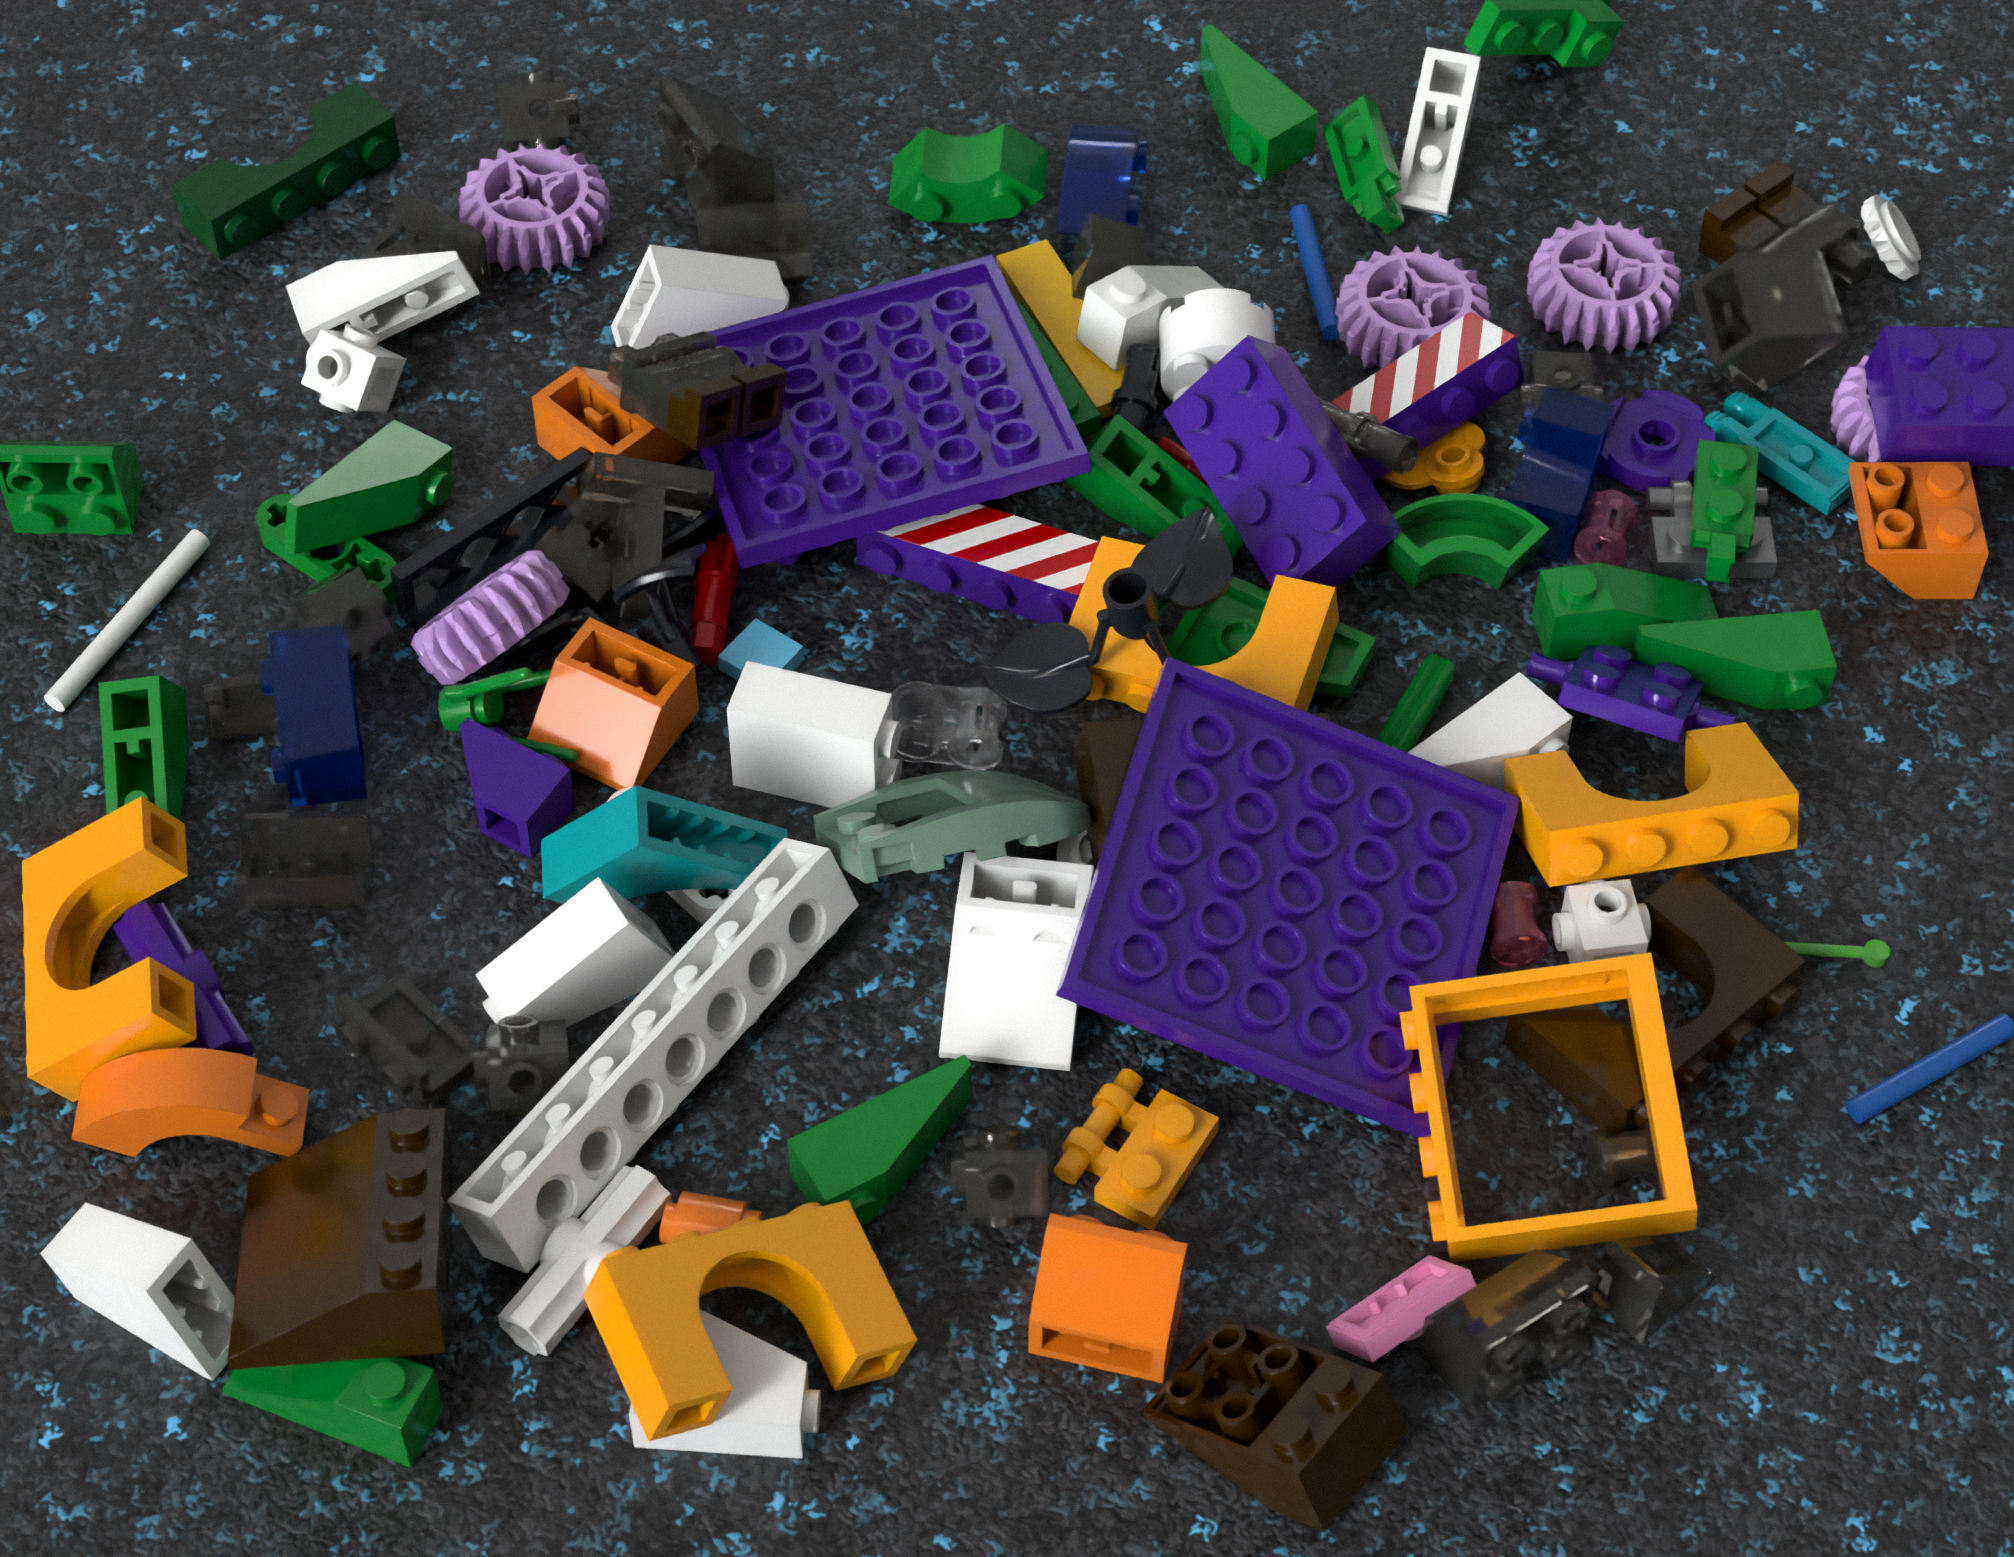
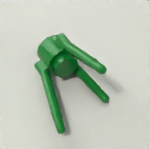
(484, 704)

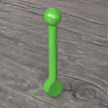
(1874, 953)

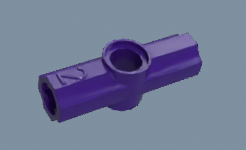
(153, 933)

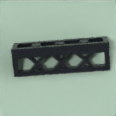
(498, 544)

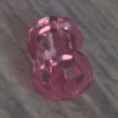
(1599, 526)
(1515, 925)

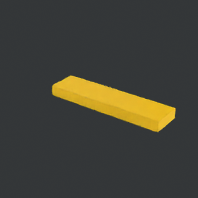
(1045, 291)

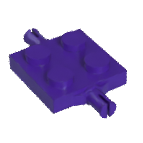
(1629, 692)

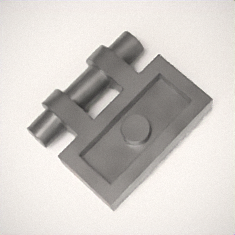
(1670, 536)

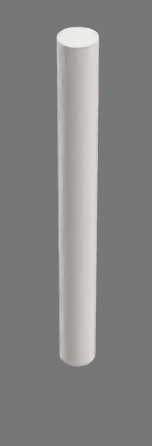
(126, 620)

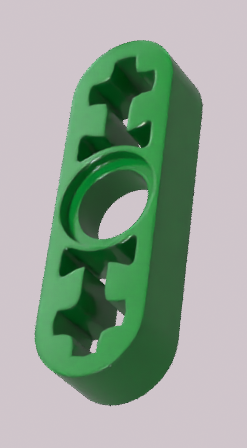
(356, 551)

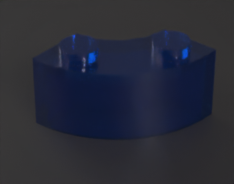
(1101, 175)
(1559, 464)
(316, 715)

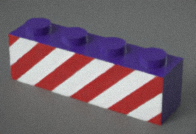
(1439, 383)
(987, 559)

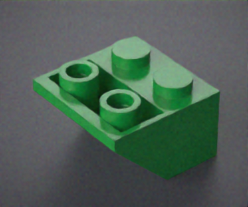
(71, 486)

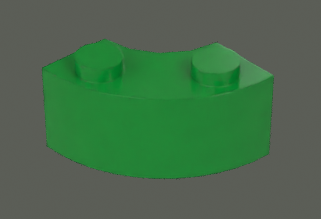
(968, 177)
(1465, 537)

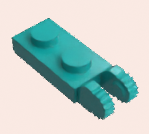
(1785, 451)

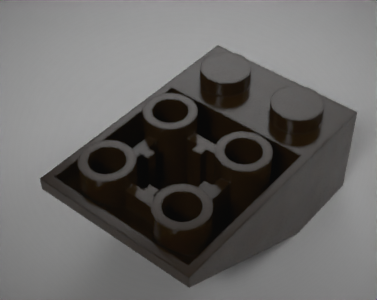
(1280, 1419)

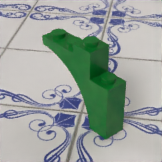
(1568, 30)

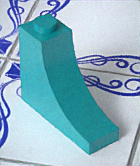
(654, 845)

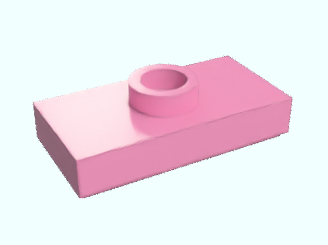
(1399, 1308)

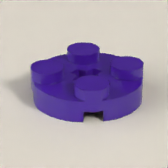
(1639, 420)

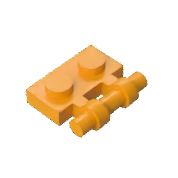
(1153, 1160)

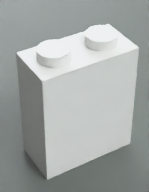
(810, 736)

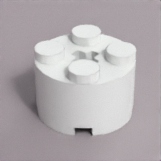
(1204, 332)

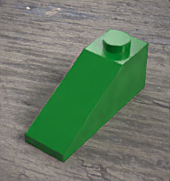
(1258, 114)
(1144, 484)
(371, 490)
(1607, 605)
(1748, 659)
(144, 742)
(880, 1143)
(369, 1403)

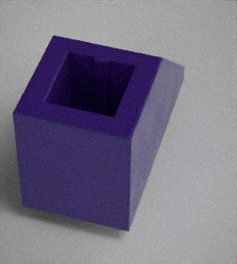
(515, 789)

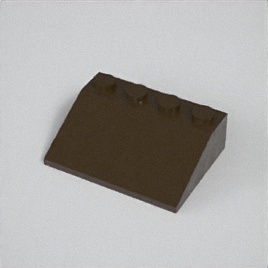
(348, 1247)

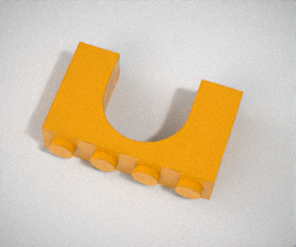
(1278, 661)
(1733, 810)
(68, 906)
(807, 1260)

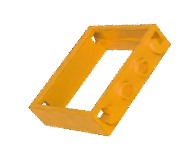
(1532, 991)

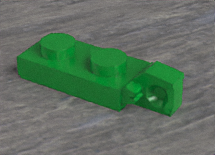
(1365, 163)
(1723, 504)

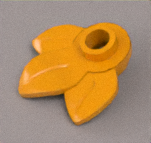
(1449, 464)

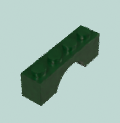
(237, 204)

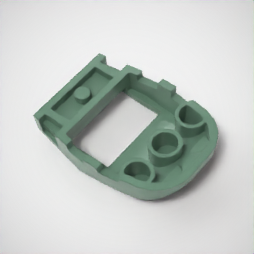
(955, 816)

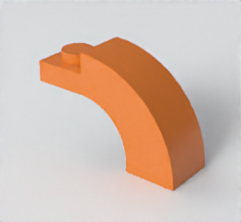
(188, 1093)

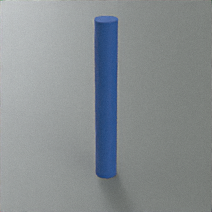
(1315, 270)
(1930, 1068)

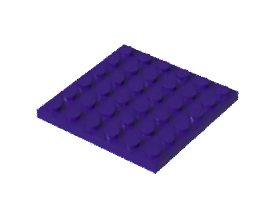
(891, 413)
(1286, 893)

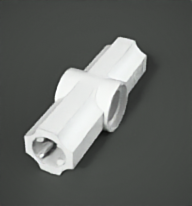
(554, 1293)

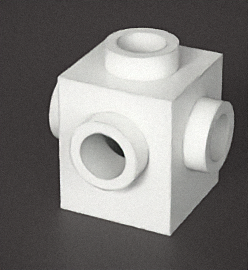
(352, 370)
(1601, 921)

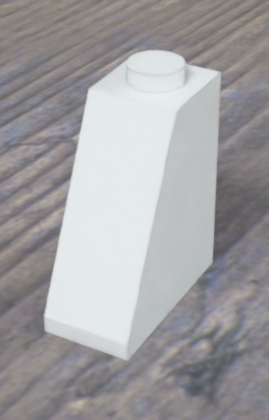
(695, 293)
(577, 960)
(147, 1284)
(765, 1409)

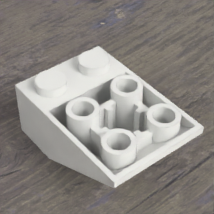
(1008, 959)

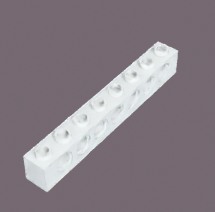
(653, 1054)

